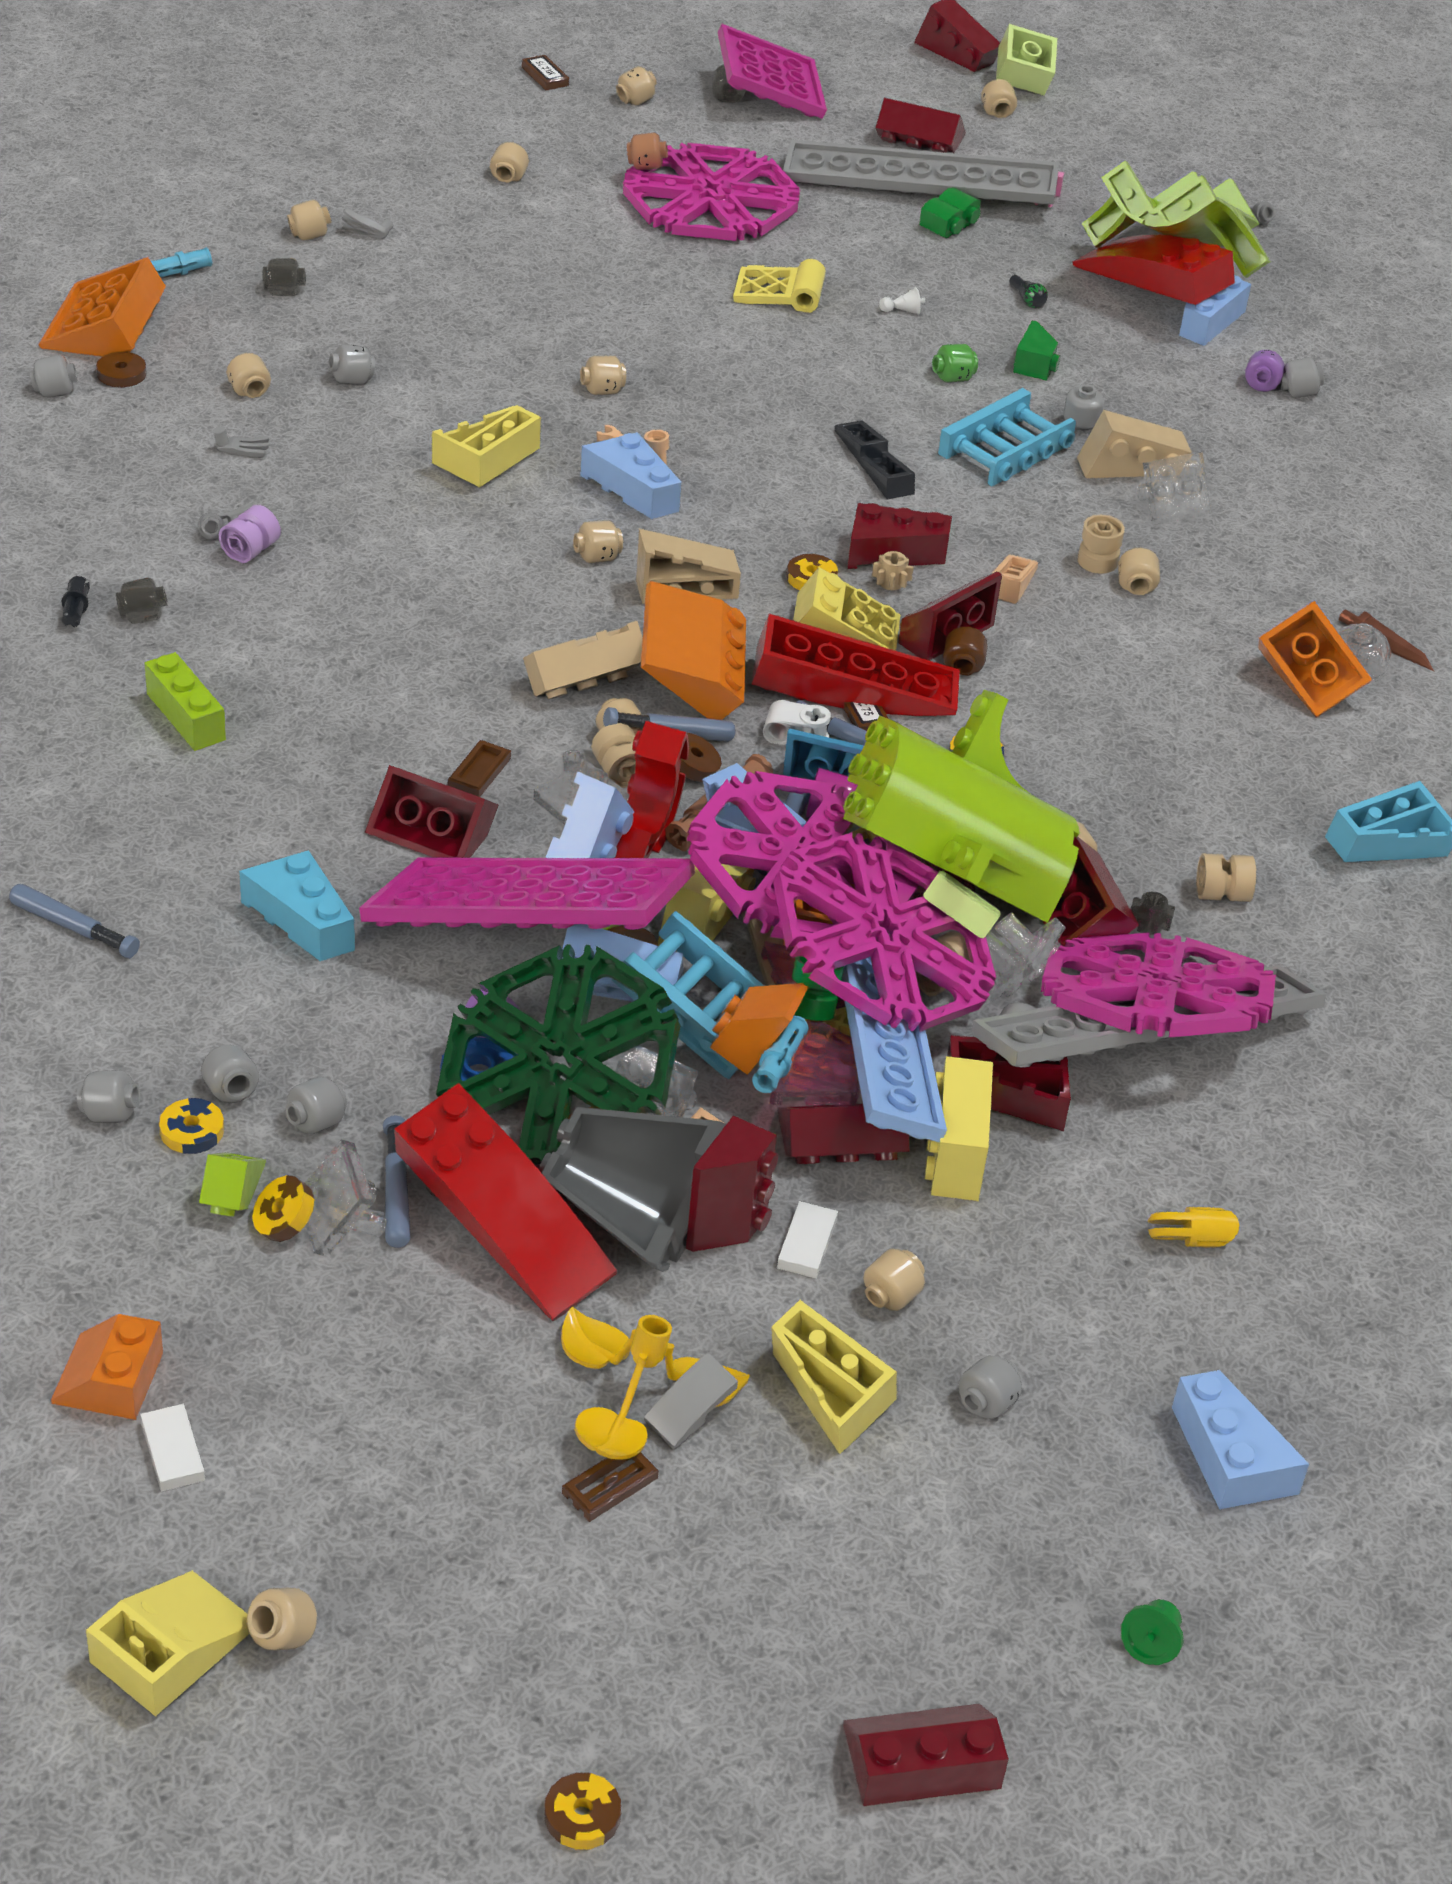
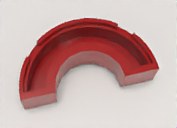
(654, 788)

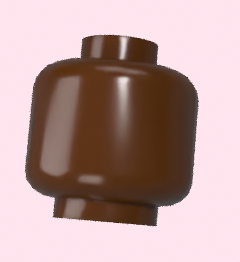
(965, 650)

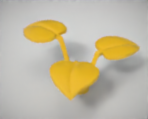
(597, 1344)

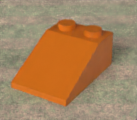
(1313, 659)

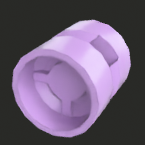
(249, 533)

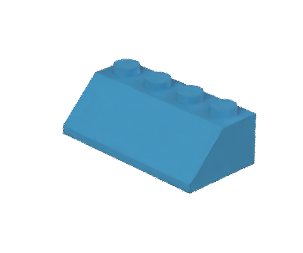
(810, 751)

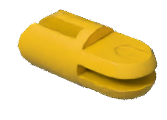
(1200, 1228)

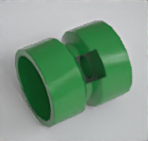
(817, 1002)

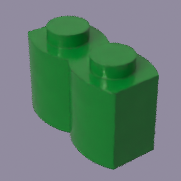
(950, 212)

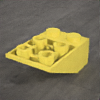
(848, 611)
(165, 1638)

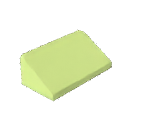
(962, 904)

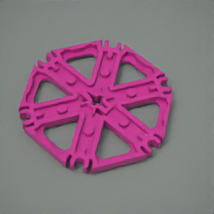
(720, 192)
(768, 849)
(861, 936)
(1159, 985)

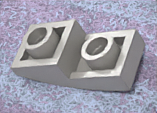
(690, 1400)

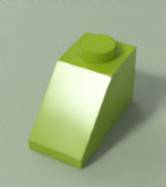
(230, 1182)

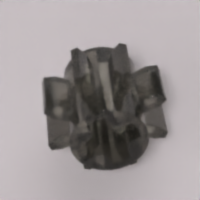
(1152, 912)

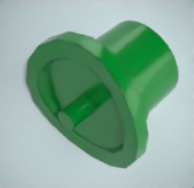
(1153, 1632)

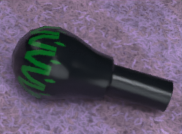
(1032, 293)

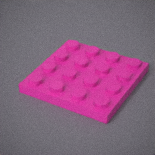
(771, 71)

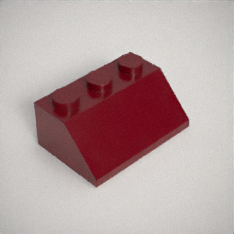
(919, 126)
(967, 606)
(429, 816)
(1092, 900)
(838, 1132)
(732, 1187)
(926, 1754)

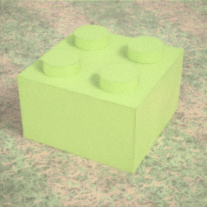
(1027, 59)

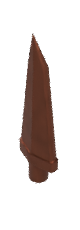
(1397, 644)

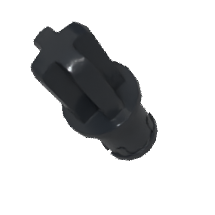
(75, 601)

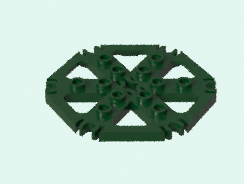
(573, 1038)

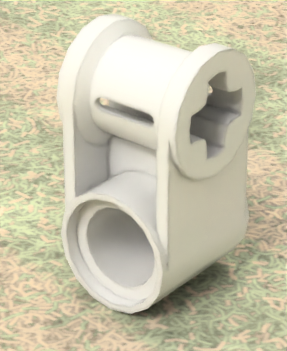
(795, 716)

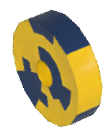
(195, 1139)

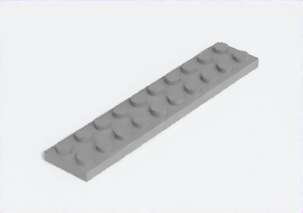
(921, 171)
(1057, 1033)

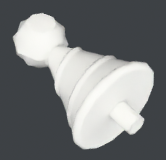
(908, 302)

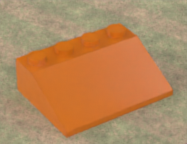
(106, 311)
(695, 648)

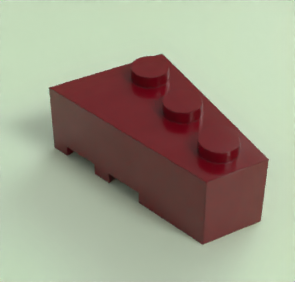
(957, 36)
(882, 529)
(1030, 1093)

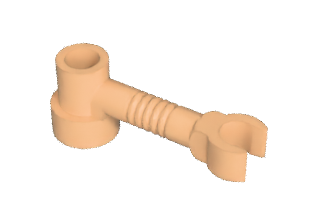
(656, 439)

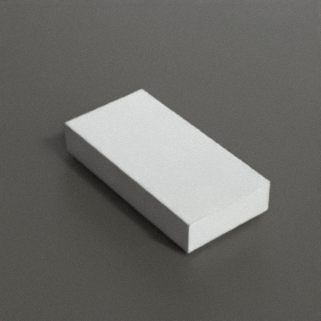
(807, 1239)
(172, 1447)

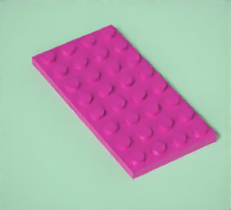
(529, 892)

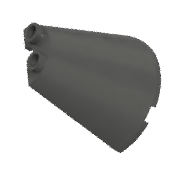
(632, 1175)

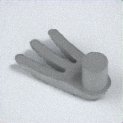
(364, 226)
(240, 446)

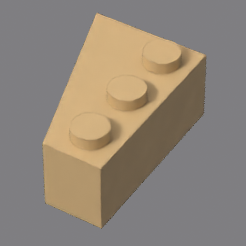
(1122, 445)
(686, 566)
(584, 661)

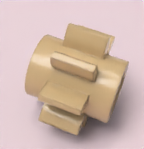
(892, 571)

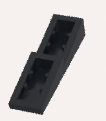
(872, 453)

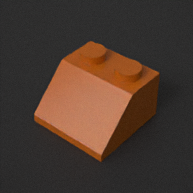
(755, 1022)
(112, 1367)

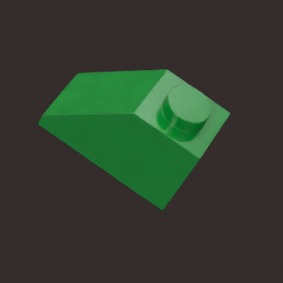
(1036, 353)

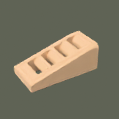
(1015, 581)

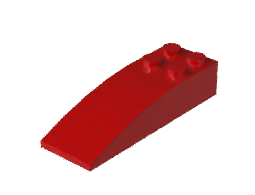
(1164, 265)
(842, 669)
(503, 1201)

